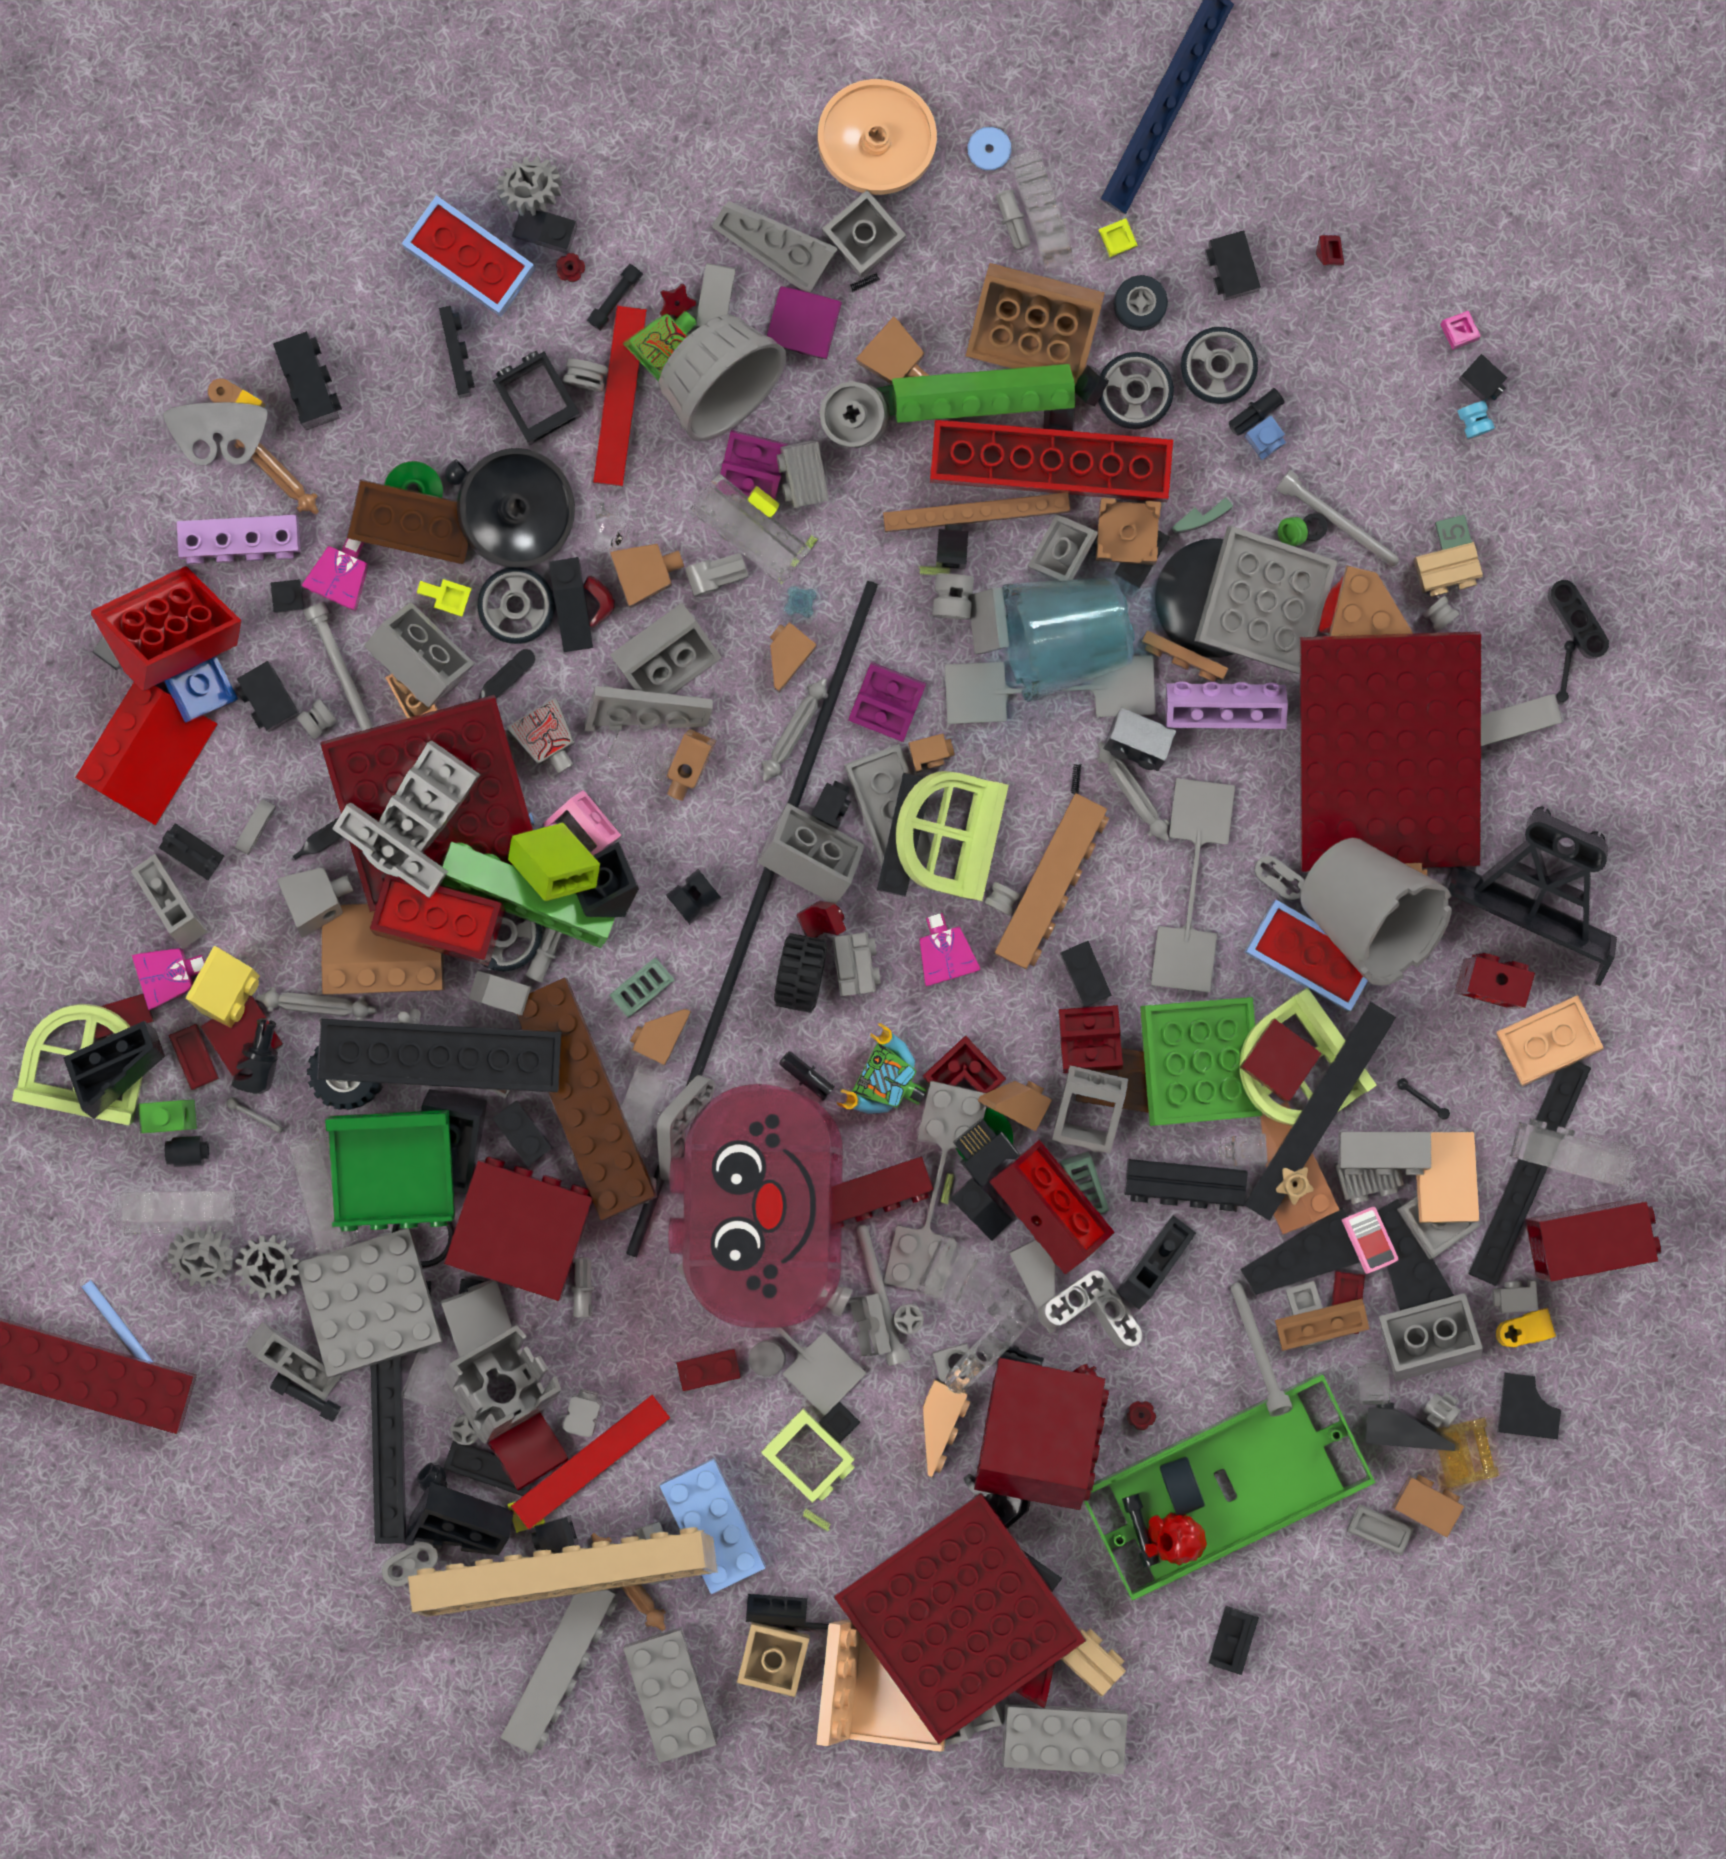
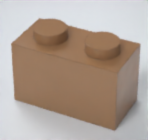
(1429, 1506)

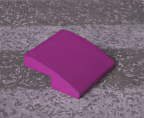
(804, 322)
(752, 463)
(887, 701)

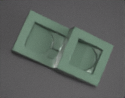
(1195, 520)

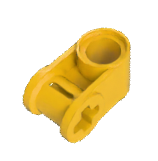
(1530, 1328)

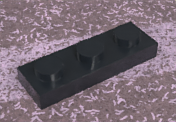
(457, 351)

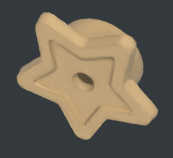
(1300, 1189)

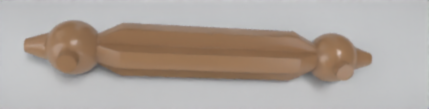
(282, 478)
(640, 1598)

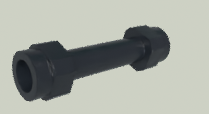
(599, 317)
(282, 1385)
(1133, 1506)

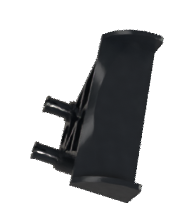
(1587, 856)

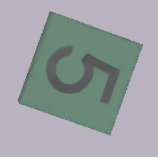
(1453, 532)

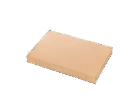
(1549, 1040)
(1450, 1187)

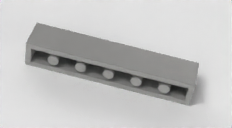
(556, 1669)

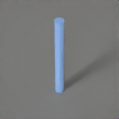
(115, 1321)

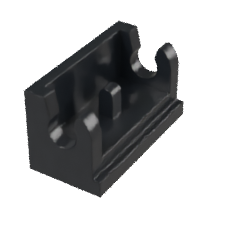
(1233, 1640)

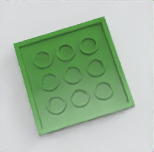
(1195, 1060)

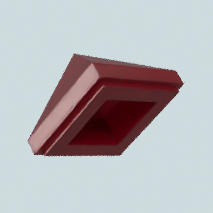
(1330, 250)

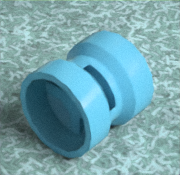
(1476, 419)

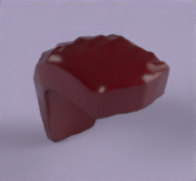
(603, 596)

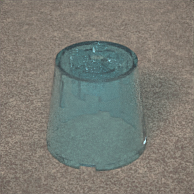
(1066, 633)

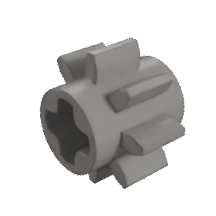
(1442, 1410)

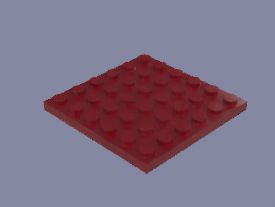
(373, 763)
(960, 1618)

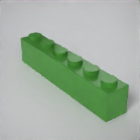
(983, 393)
(501, 882)

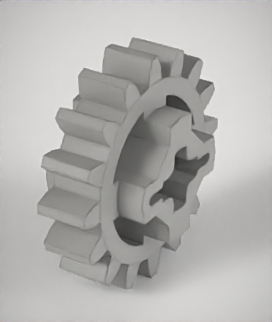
(529, 186)
(200, 1256)
(255, 1269)

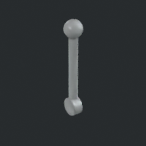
(232, 1103)

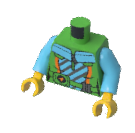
(885, 1077)

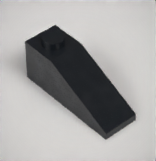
(571, 604)
(1156, 1262)
(1399, 1428)

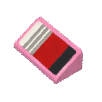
(1370, 1240)

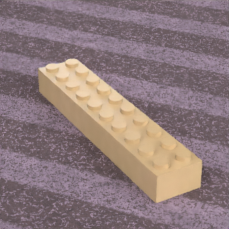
(562, 1574)

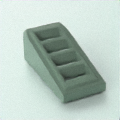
(622, 1003)
(1079, 1161)

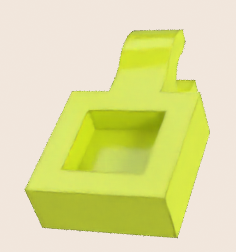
(449, 597)

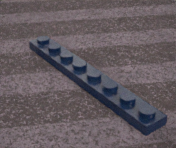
(1166, 103)

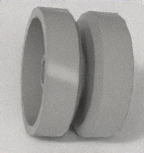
(837, 414)

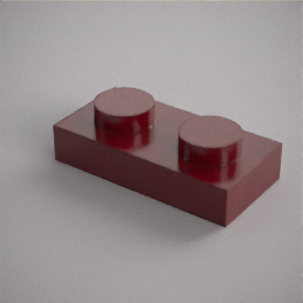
(708, 1370)

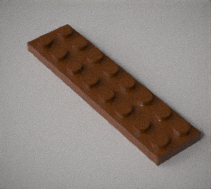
(589, 1105)

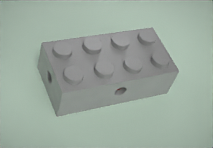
(670, 1695)
(1064, 1738)

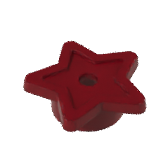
(678, 294)

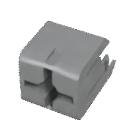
(506, 1361)

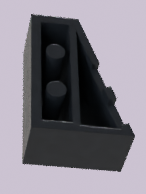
(307, 380)
(112, 1066)
(459, 1520)

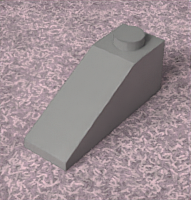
(169, 901)
(1036, 1272)
(290, 1360)

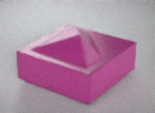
(1460, 330)

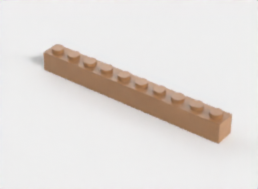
(976, 512)

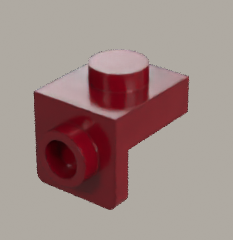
(821, 918)

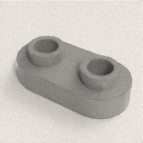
(410, 1562)

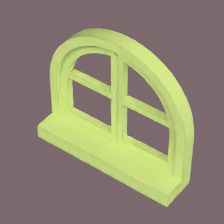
(977, 839)
(1324, 1036)
(64, 1099)

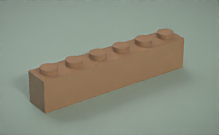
(1051, 880)

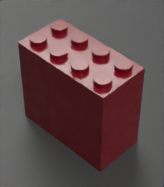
(520, 1228)
(1592, 1239)
(1042, 1434)

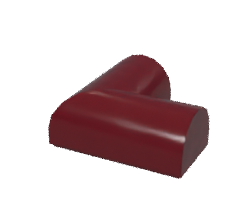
(966, 1062)

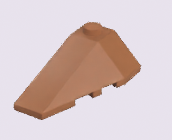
(1312, 1205)

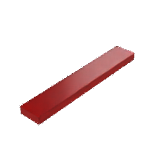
(618, 400)
(590, 1461)

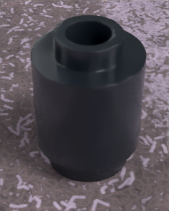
(186, 1151)

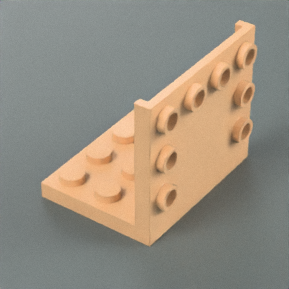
(863, 1699)

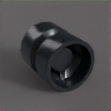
(684, 902)

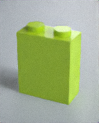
(554, 861)

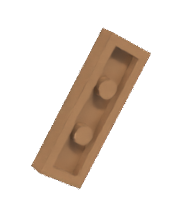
(1183, 657)
(1322, 1324)

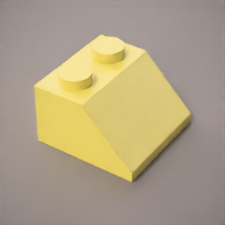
(223, 987)

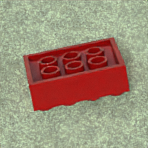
(166, 627)
(145, 752)

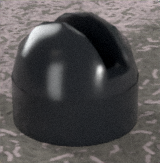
(455, 472)

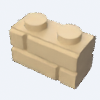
(1448, 568)
(1095, 1664)

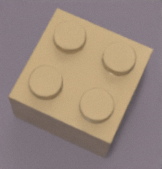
(773, 1658)

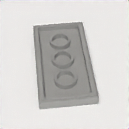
(876, 788)

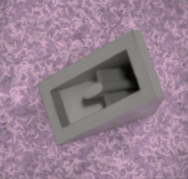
(499, 992)

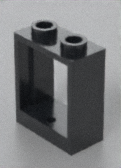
(554, 422)

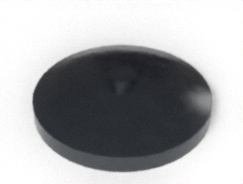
(515, 508)
(1183, 594)

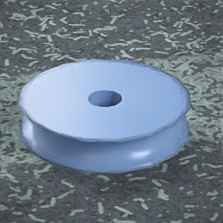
(995, 138)

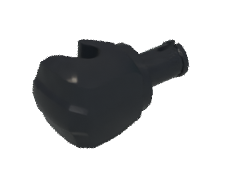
(260, 1059)

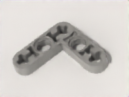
(677, 1117)
(1096, 1300)

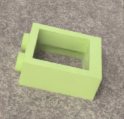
(787, 1434)

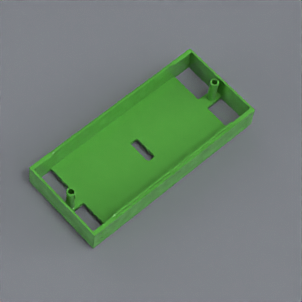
(1271, 1463)

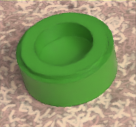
(1292, 531)

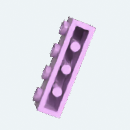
(238, 537)
(1226, 705)

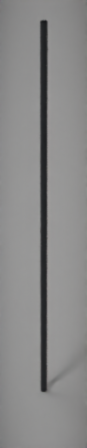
(764, 883)

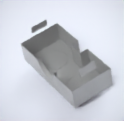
(868, 1313)

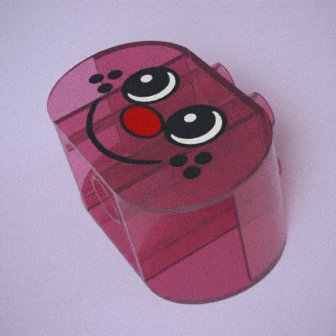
(759, 1207)

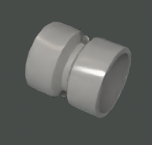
(953, 607)

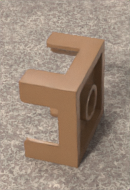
(1128, 532)

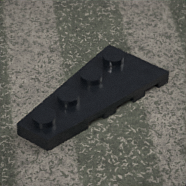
(1306, 1255)
(1414, 1275)

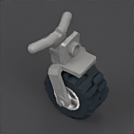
(346, 1093)

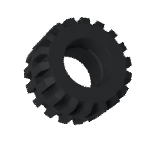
(800, 973)

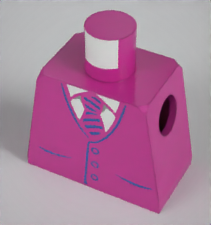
(339, 575)
(945, 952)
(165, 975)

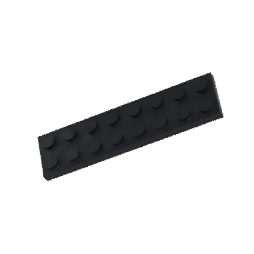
(439, 1055)

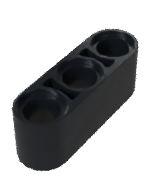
(1578, 634)

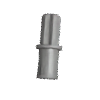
(1013, 219)
(544, 955)
(582, 1287)

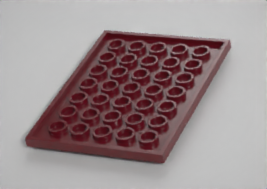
(1392, 746)

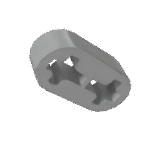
(255, 826)
(1275, 884)

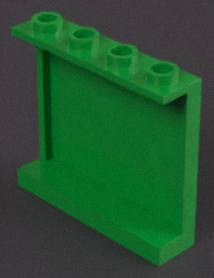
(391, 1169)

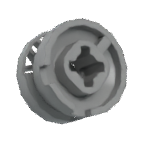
(587, 372)

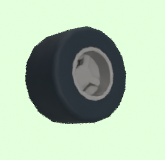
(1142, 292)
(1182, 1486)

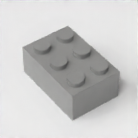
(419, 654)

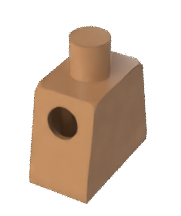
(892, 354)
(644, 571)
(695, 752)

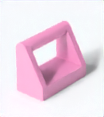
(590, 819)

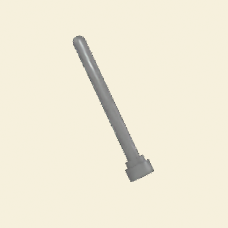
(1292, 486)
(318, 617)
(898, 1352)
(1278, 1402)

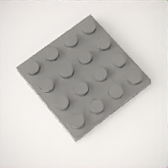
(1264, 599)
(369, 1303)

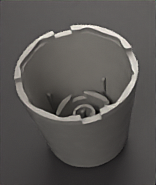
(1375, 909)

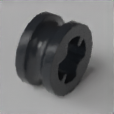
(1322, 523)

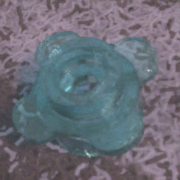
(807, 597)

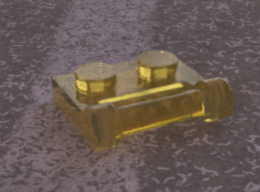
(1457, 1465)

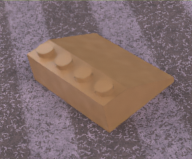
(1033, 321)
(366, 963)

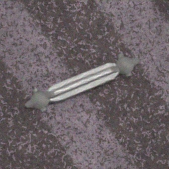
(794, 729)
(1134, 793)
(315, 1004)

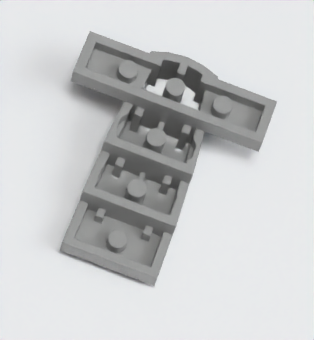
(412, 819)

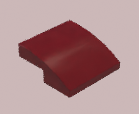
(1090, 1038)
(528, 1451)

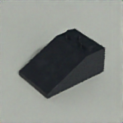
(466, 1131)

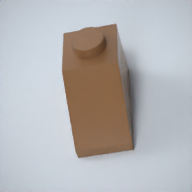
(788, 653)
(660, 1036)
(1019, 1102)

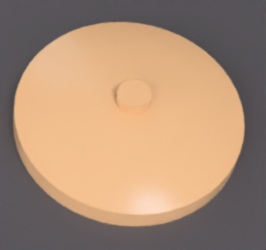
(877, 136)

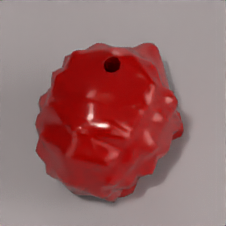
(1176, 1538)

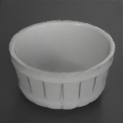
(720, 376)

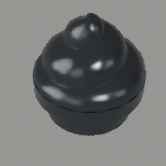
(431, 1473)

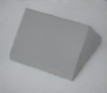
(1062, 549)

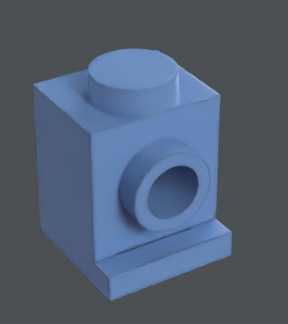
(1265, 437)

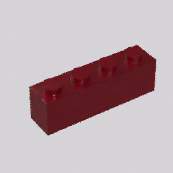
(880, 1189)

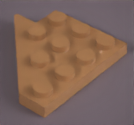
(1366, 607)

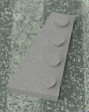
(780, 247)
(635, 707)

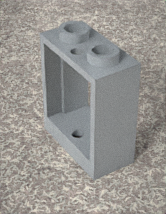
(1097, 1086)

